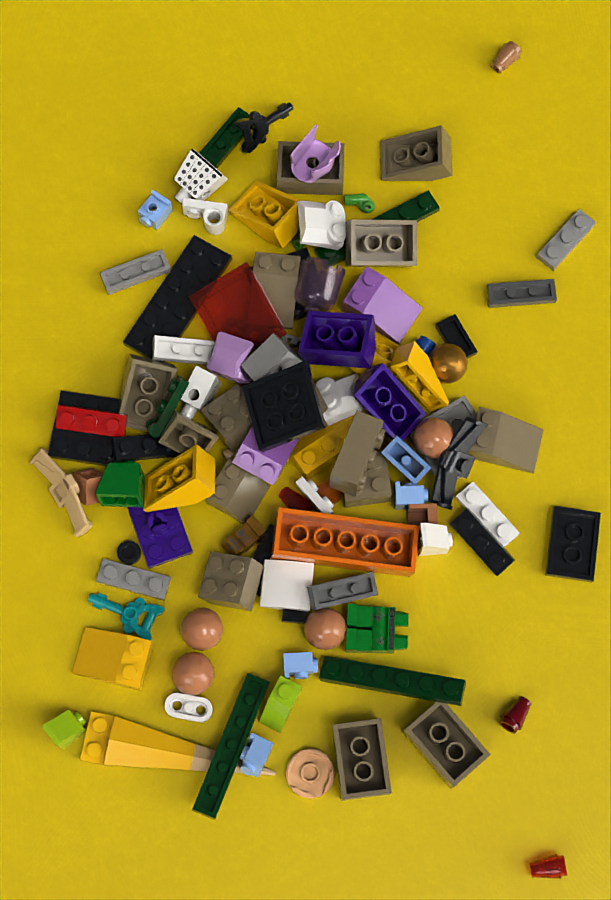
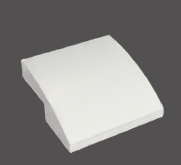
(286, 585)

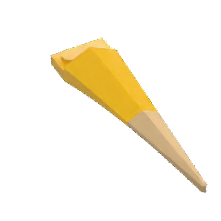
(125, 743)

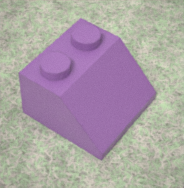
(266, 464)

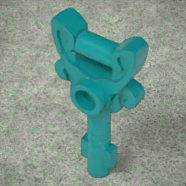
(130, 613)

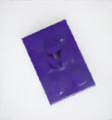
(160, 535)

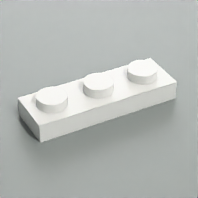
(182, 350)
(487, 513)

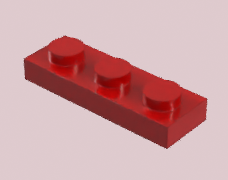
(91, 421)

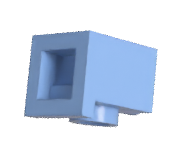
(157, 217)
(409, 494)
(299, 665)
(255, 755)

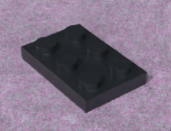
(573, 544)

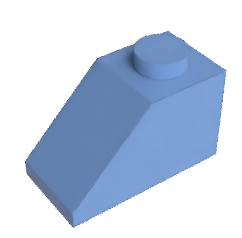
(406, 459)

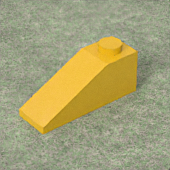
(418, 374)

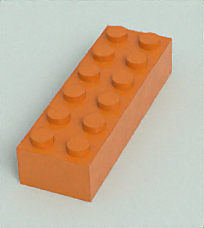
(345, 542)

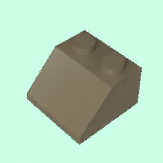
(183, 433)
(237, 492)

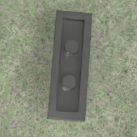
(521, 293)
(342, 590)

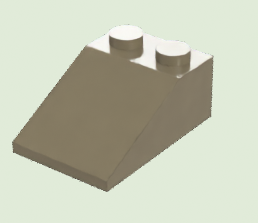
(417, 156)
(279, 278)
(142, 389)
(507, 441)

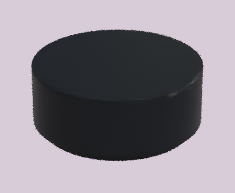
(129, 553)

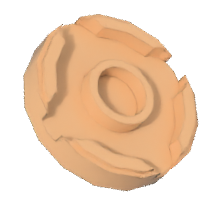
(310, 773)

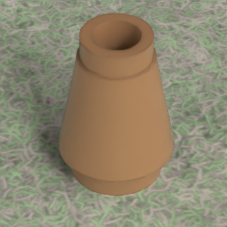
(507, 55)

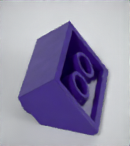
(338, 339)
(388, 400)

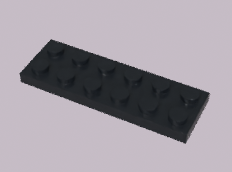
(171, 308)

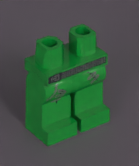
(378, 630)

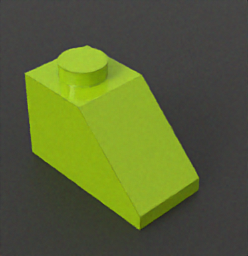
(280, 703)
(65, 728)

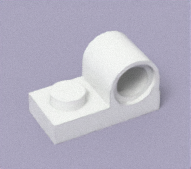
(207, 210)

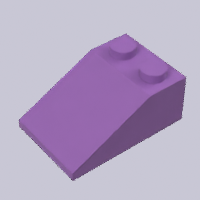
(391, 307)

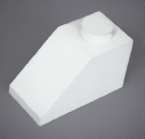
(433, 539)

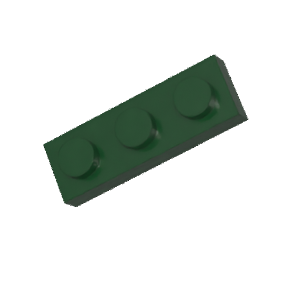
(224, 140)

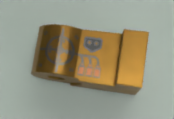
(244, 538)

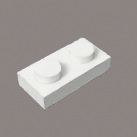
(309, 489)

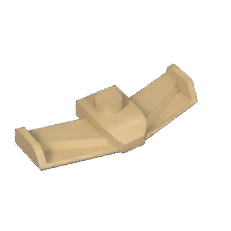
(63, 490)

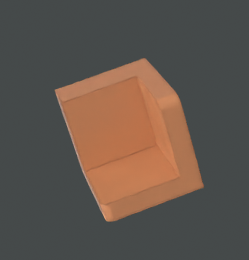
(88, 482)
(422, 514)

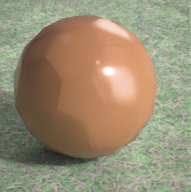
(432, 437)
(325, 628)
(201, 629)
(192, 673)

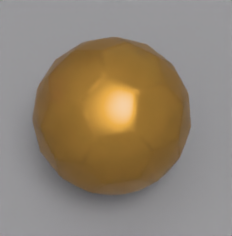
(448, 362)

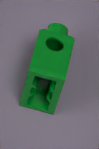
(122, 485)

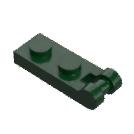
(167, 406)

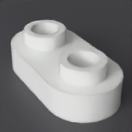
(189, 707)

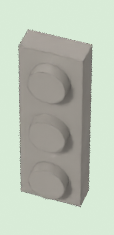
(566, 240)
(135, 272)
(133, 579)

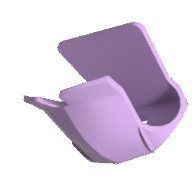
(313, 148)
(227, 357)

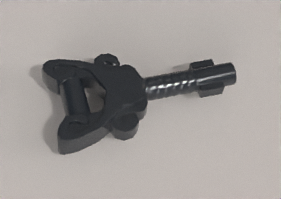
(260, 126)

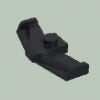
(455, 461)

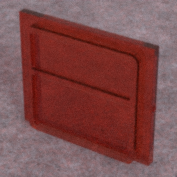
(238, 307)

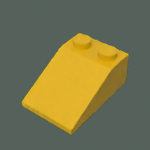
(268, 213)
(180, 481)
(113, 658)

